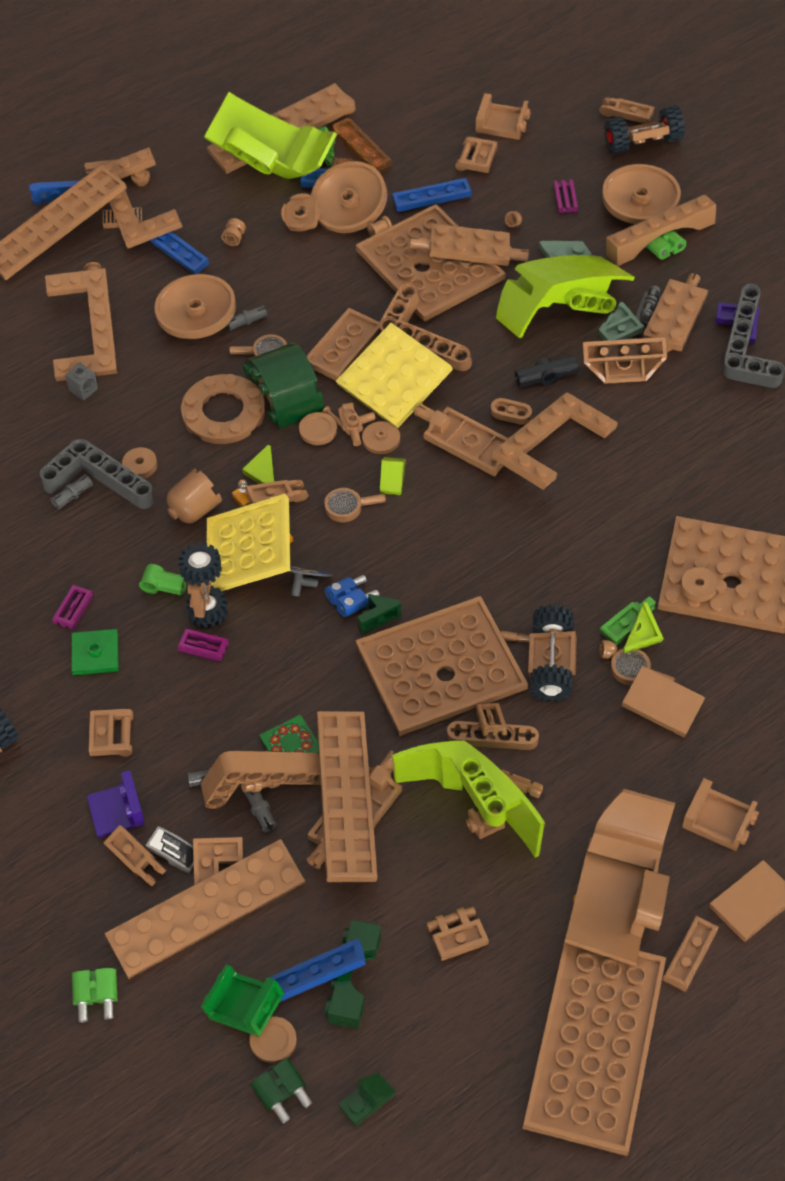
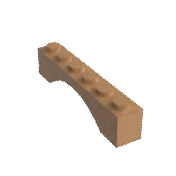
(629, 242)

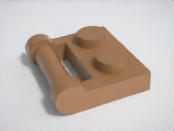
(482, 155)
(102, 732)

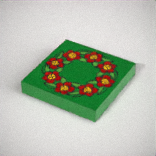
(290, 737)

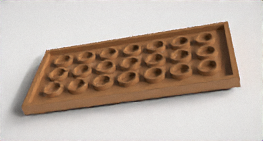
(595, 1049)

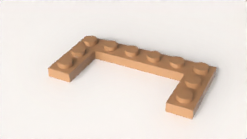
(132, 231)
(95, 283)
(514, 450)

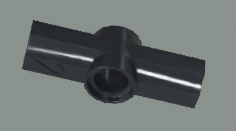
(546, 371)

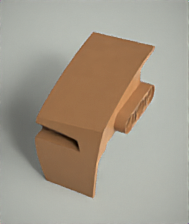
(621, 879)

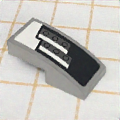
(173, 848)

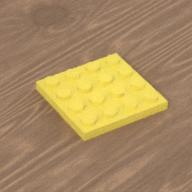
(394, 375)
(251, 542)

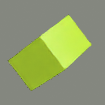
(392, 475)

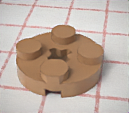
(304, 222)

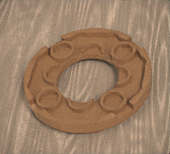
(229, 431)

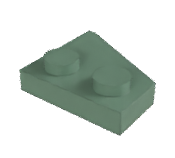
(563, 248)
(620, 325)

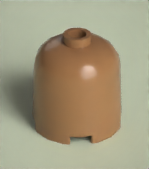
(192, 497)

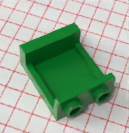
(242, 1001)

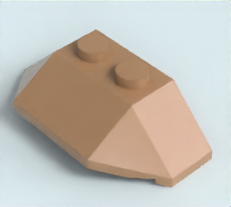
(625, 359)

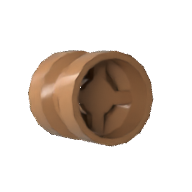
(233, 233)

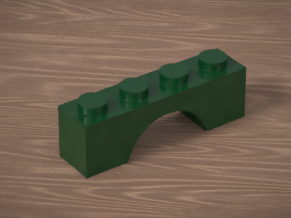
(347, 1003)

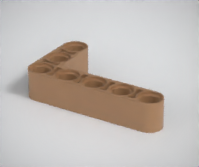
(437, 343)
(257, 768)

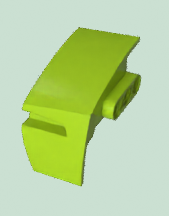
(268, 141)
(566, 279)
(461, 765)

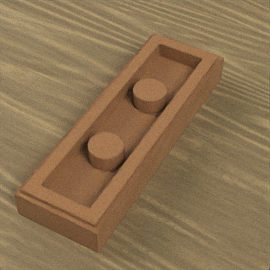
(690, 953)

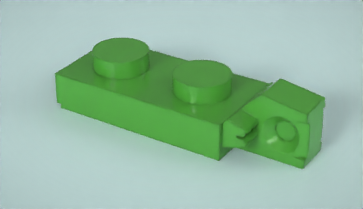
(621, 624)

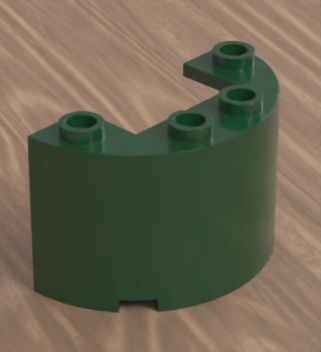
(287, 382)

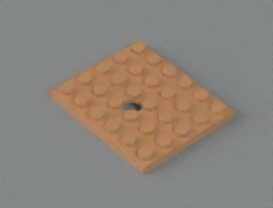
(445, 281)
(728, 551)
(457, 638)

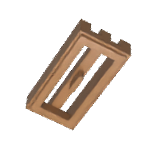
(491, 727)

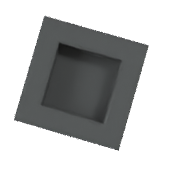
(81, 381)

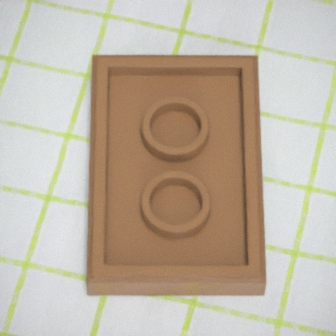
(663, 701)
(751, 901)

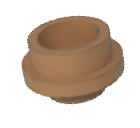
(141, 178)

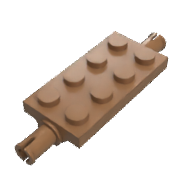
(469, 245)
(677, 312)
(462, 437)
(383, 794)

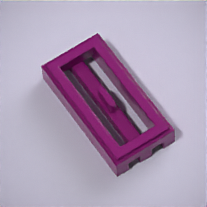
(563, 185)
(67, 620)
(201, 648)

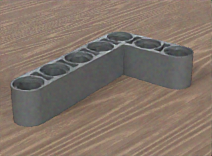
(738, 339)
(84, 456)

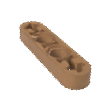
(494, 741)

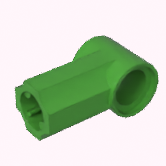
(157, 579)

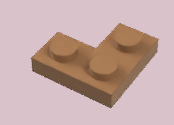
(214, 851)

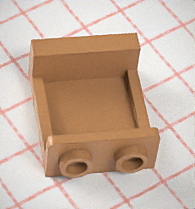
(501, 119)
(719, 817)

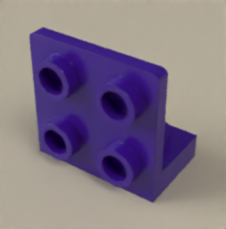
(116, 807)

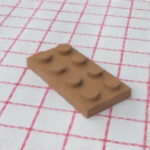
(343, 343)

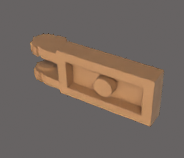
(627, 110)
(264, 491)
(133, 853)

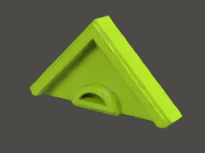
(260, 468)
(644, 631)

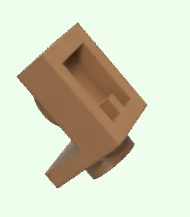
(478, 825)

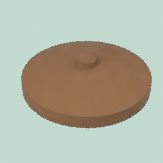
(640, 192)
(350, 196)
(195, 306)

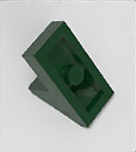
(382, 611)
(366, 1099)

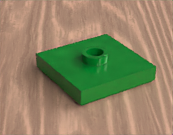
(95, 652)

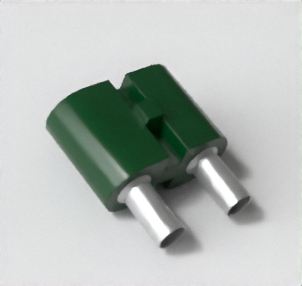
(278, 1085)

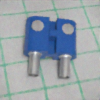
(347, 596)

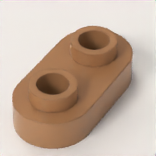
(512, 411)

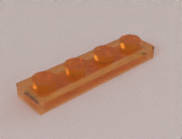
(362, 144)

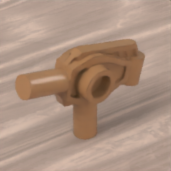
(352, 423)

